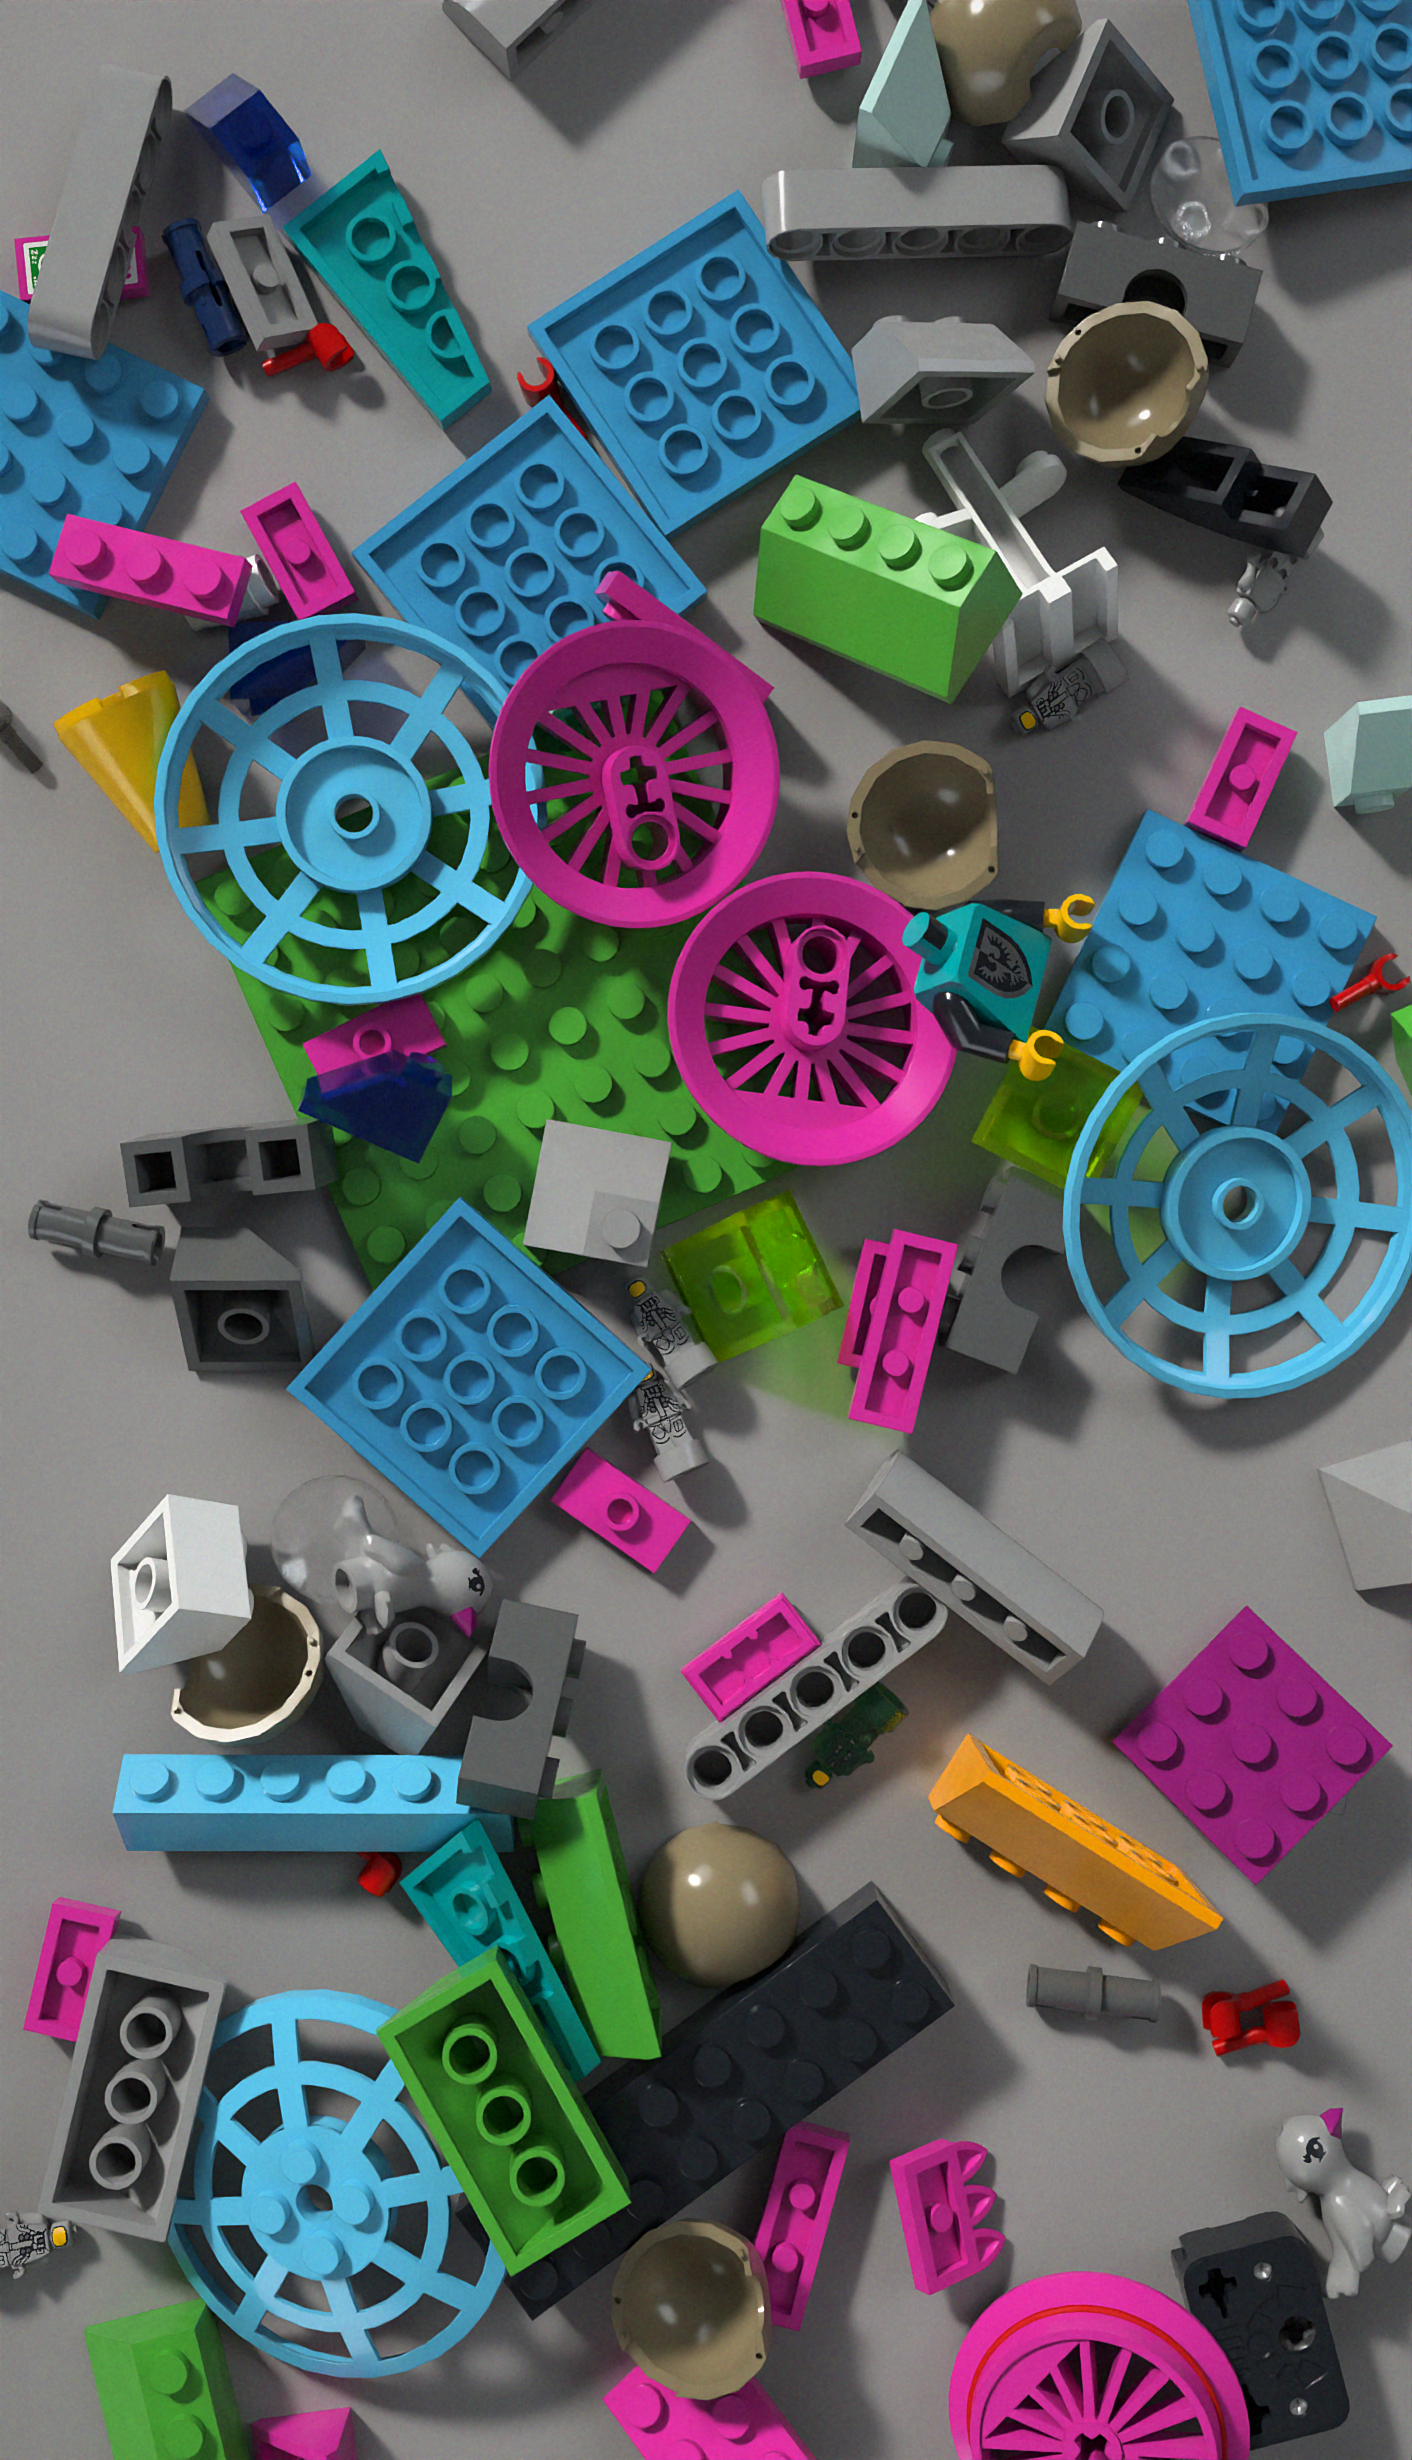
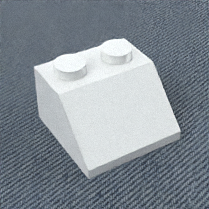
(180, 1584)

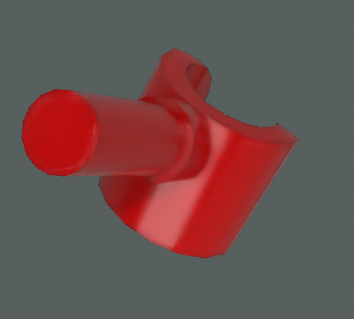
(321, 342)
(536, 394)
(1370, 984)
(379, 1872)
(1223, 2008)
(1279, 2030)

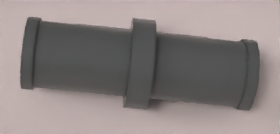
(96, 1232)
(1093, 1993)

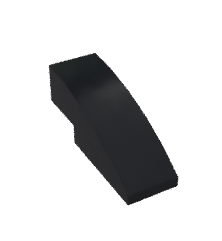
(1233, 494)

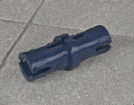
(204, 287)

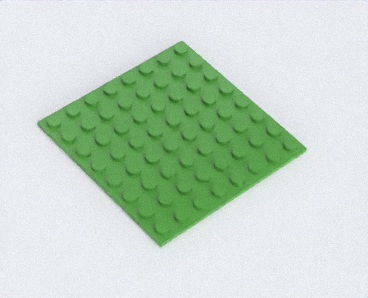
(540, 1028)

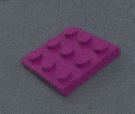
(1252, 1744)

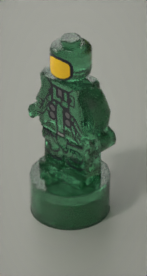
(845, 1745)

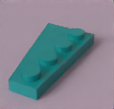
(381, 274)
(474, 1908)

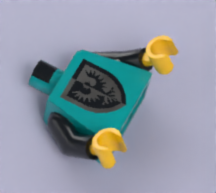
(986, 974)

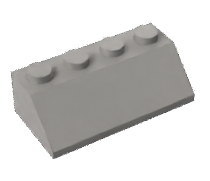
(133, 2088)

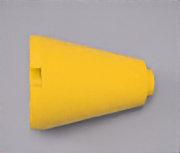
(121, 748)

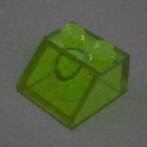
(1042, 1120)
(752, 1277)

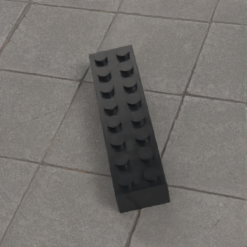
(743, 2077)

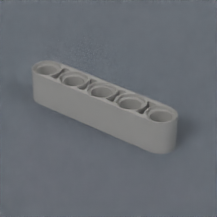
(97, 209)
(916, 212)
(800, 1716)

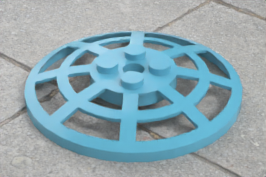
(317, 787)
(1275, 1210)
(362, 2190)

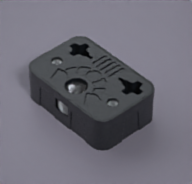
(1259, 2283)

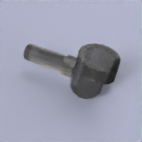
(10, 738)

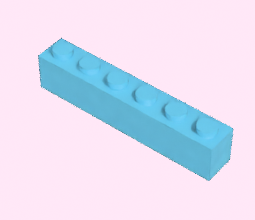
(296, 1803)

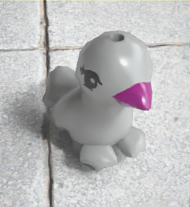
(390, 1578)
(1357, 2211)

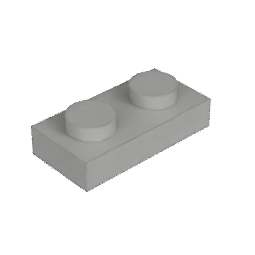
(262, 281)

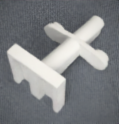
(1057, 610)

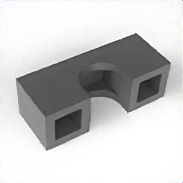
(1113, 267)
(229, 1159)
(982, 1317)
(508, 1759)

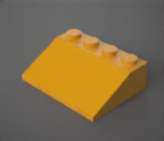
(1069, 1849)

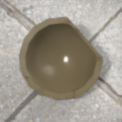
(992, 49)
(1126, 384)
(926, 824)
(258, 1679)
(719, 1904)
(694, 2308)

